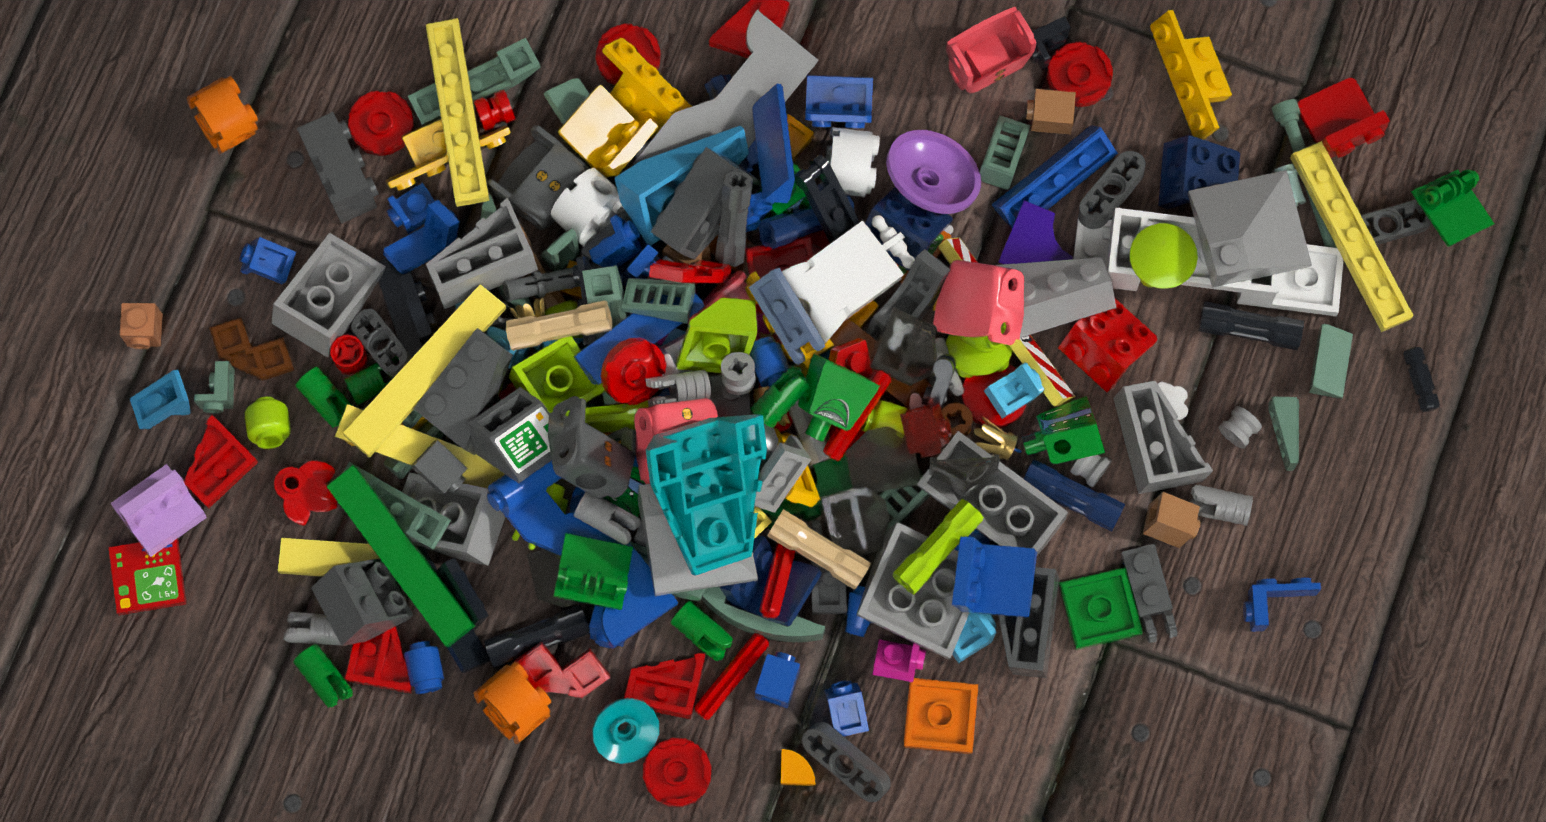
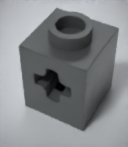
(440, 468)

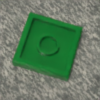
(1100, 608)

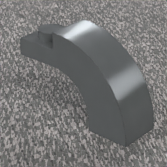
(915, 293)

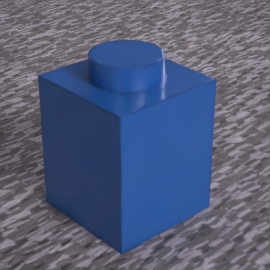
(777, 679)

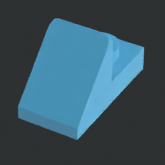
(160, 401)

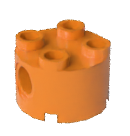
(223, 115)
(513, 702)

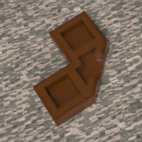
(260, 361)

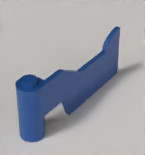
(545, 525)

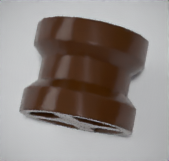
(961, 412)

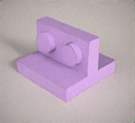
(158, 510)

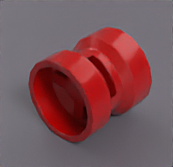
(494, 110)
(344, 349)

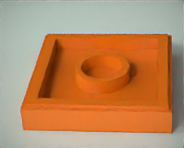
(940, 716)

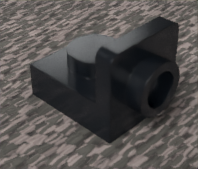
(1051, 37)

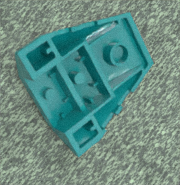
(709, 486)

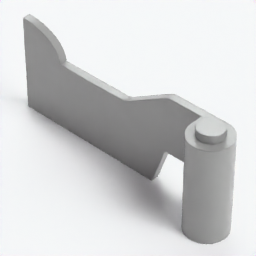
(773, 61)

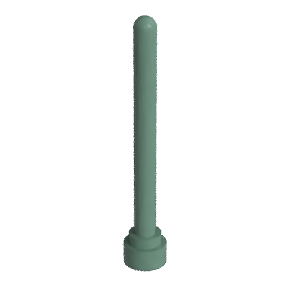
(1287, 115)

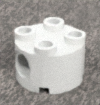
(852, 158)
(587, 205)

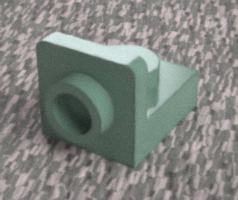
(222, 384)

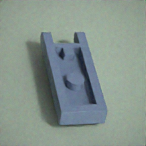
(786, 314)

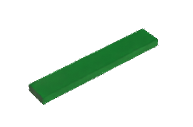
(400, 556)

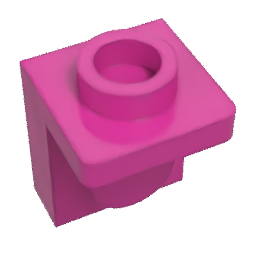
(898, 660)

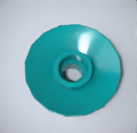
(635, 739)

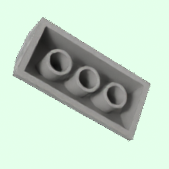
(1011, 507)

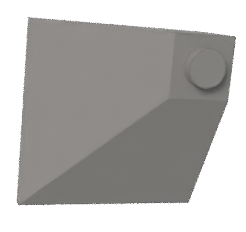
(1249, 228)
(666, 561)
(921, 618)

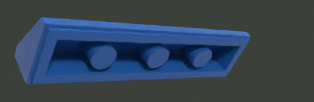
(773, 146)
(1058, 174)
(633, 326)

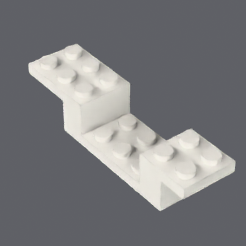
(1301, 290)

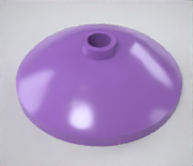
(933, 171)

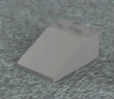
(326, 294)
(473, 522)

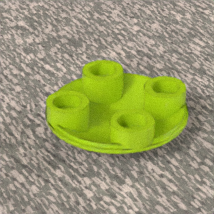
(1163, 256)
(974, 362)

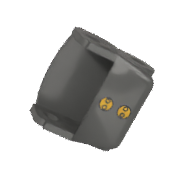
(538, 178)
(587, 455)

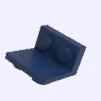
(1192, 165)
(916, 224)
(749, 595)

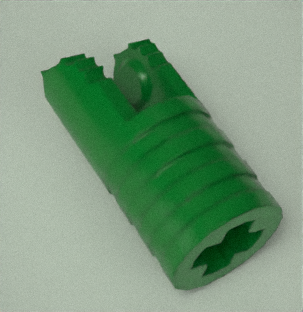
(367, 382)
(323, 396)
(781, 396)
(702, 631)
(322, 676)

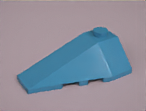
(651, 183)

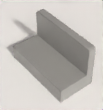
(781, 473)

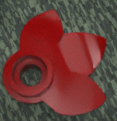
(310, 491)

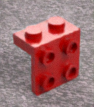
(1342, 118)
(1107, 344)

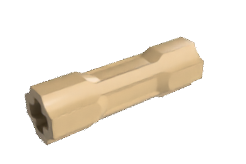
(584, 320)
(840, 562)

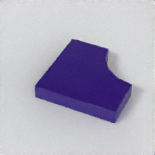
(1032, 238)

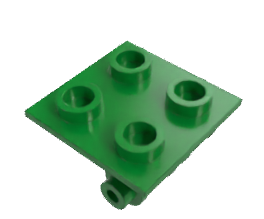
(1453, 206)
(593, 571)

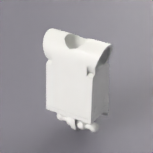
(848, 274)

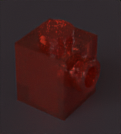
(926, 429)

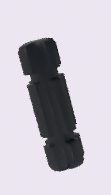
(1421, 379)

